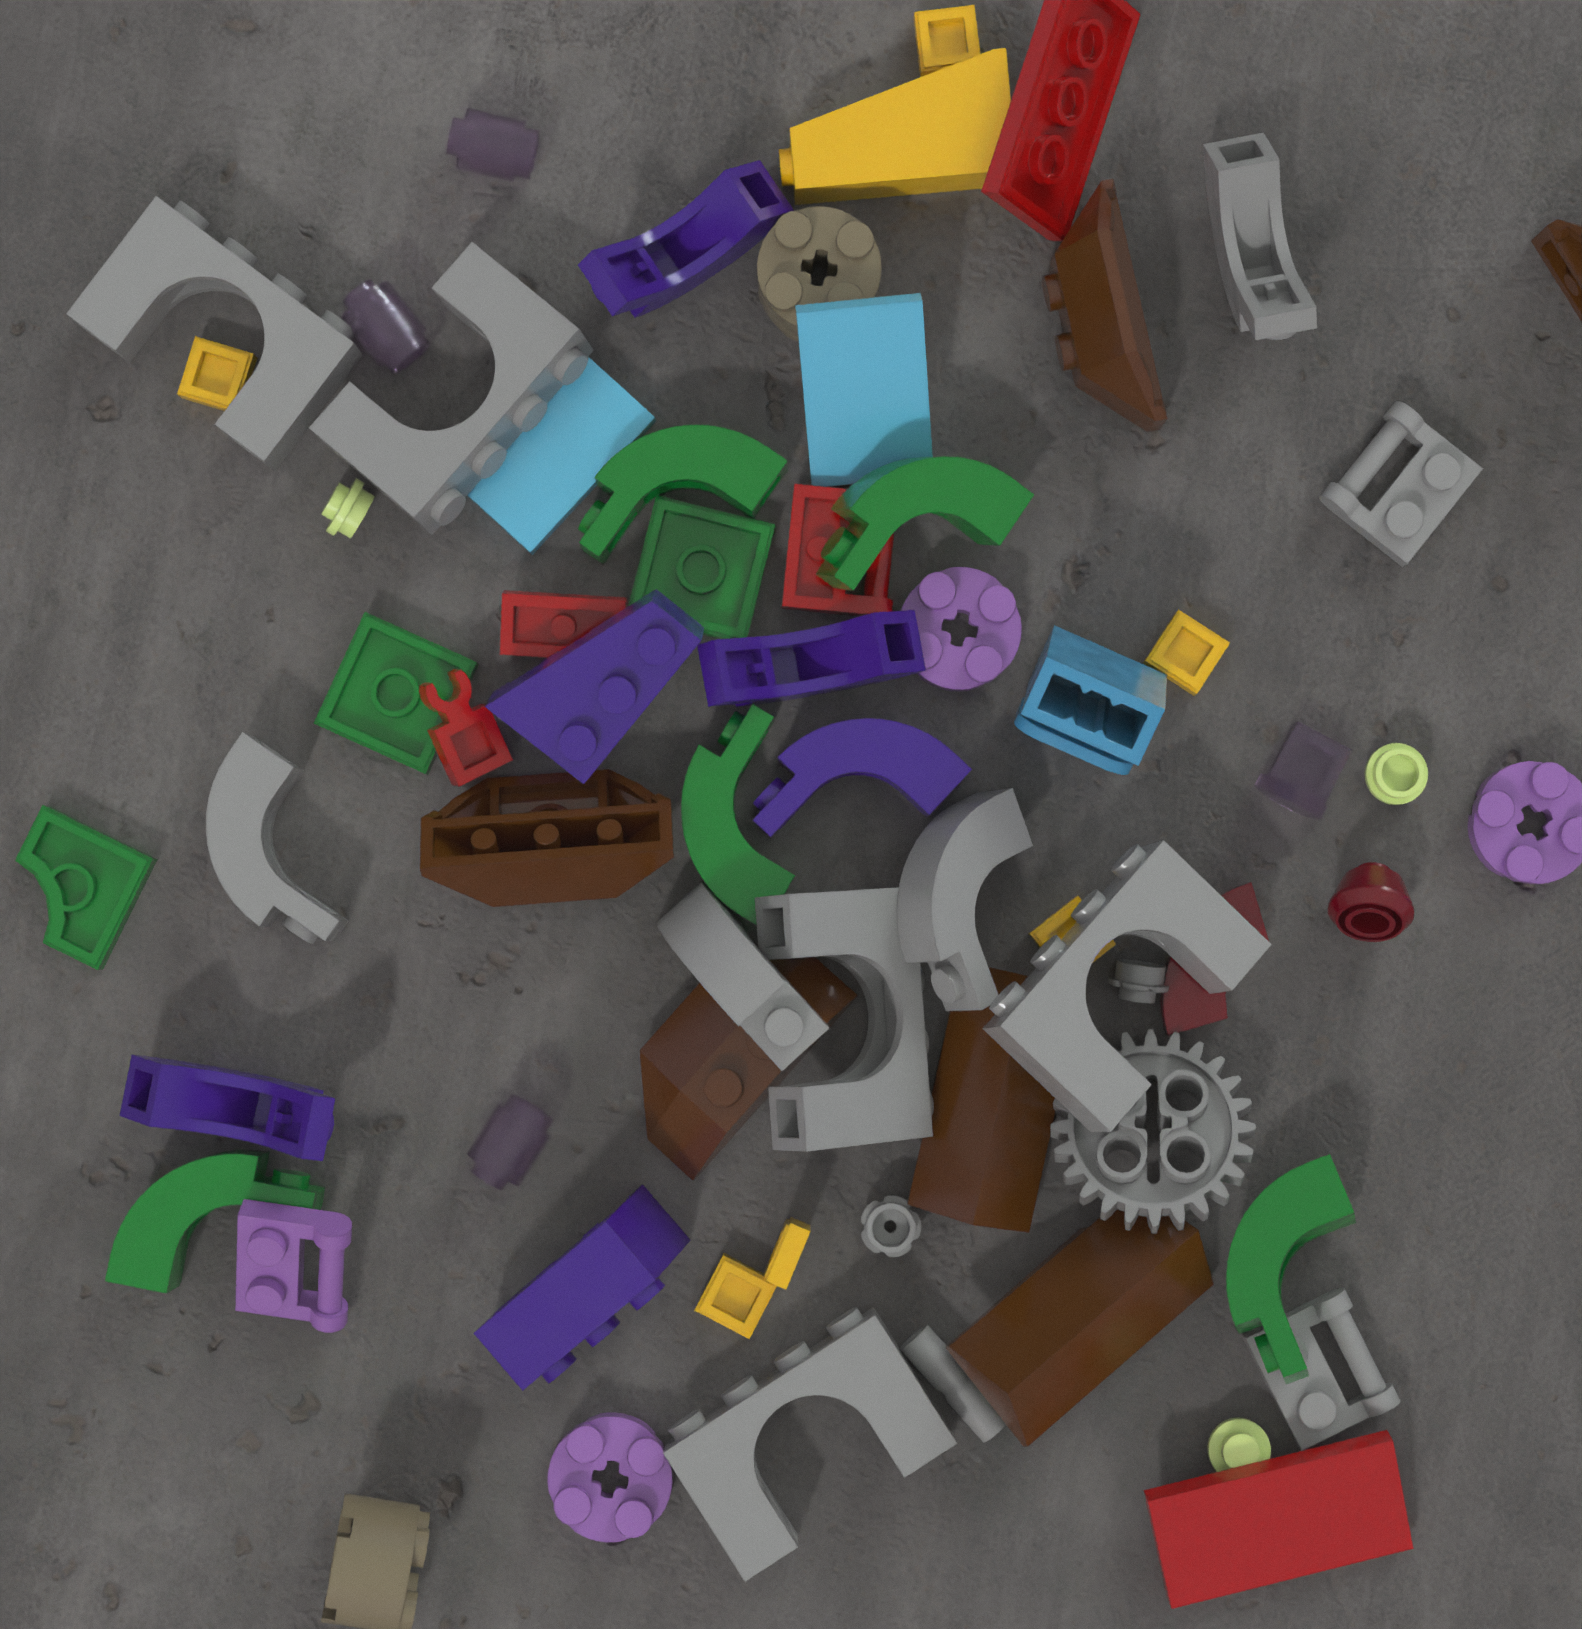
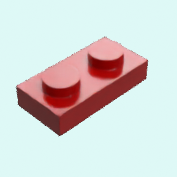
(549, 622)

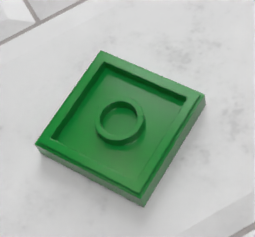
(705, 564)
(378, 691)

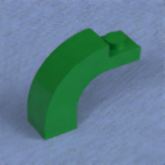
(679, 459)
(960, 490)
(709, 822)
(159, 1226)
(1272, 1230)

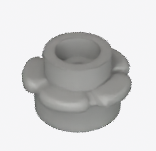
(1138, 980)
(891, 1243)

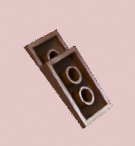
(986, 1128)
(1080, 1318)

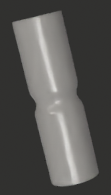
(943, 1372)

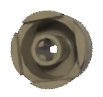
(810, 240)
(373, 1562)

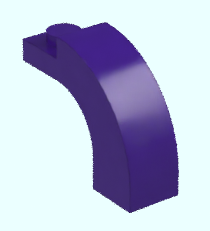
(688, 246)
(811, 660)
(875, 748)
(229, 1105)

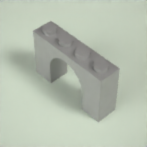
(173, 258)
(435, 470)
(1048, 1018)
(887, 1086)
(718, 1451)

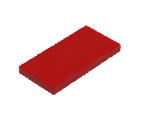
(1059, 111)
(1279, 1519)

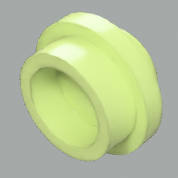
(347, 508)
(1396, 773)
(1237, 1444)

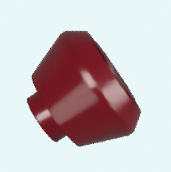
(1371, 903)

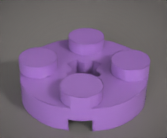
(988, 608)
(1498, 811)
(580, 1498)

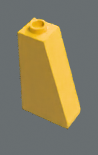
(905, 140)

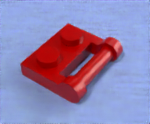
(809, 531)

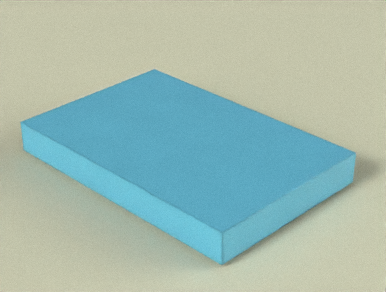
(863, 385)
(557, 460)

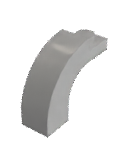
(1252, 239)
(240, 842)
(942, 889)
(740, 976)

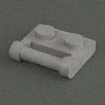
(1418, 494)
(1315, 1405)

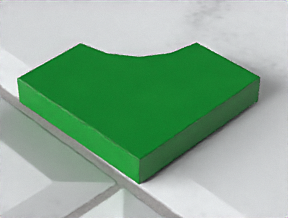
(86, 882)

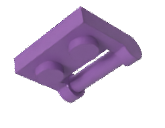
(273, 1263)

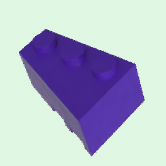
(597, 687)
(583, 1291)

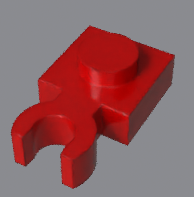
(467, 737)

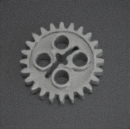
(1207, 1130)

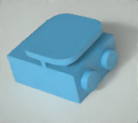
(1092, 702)

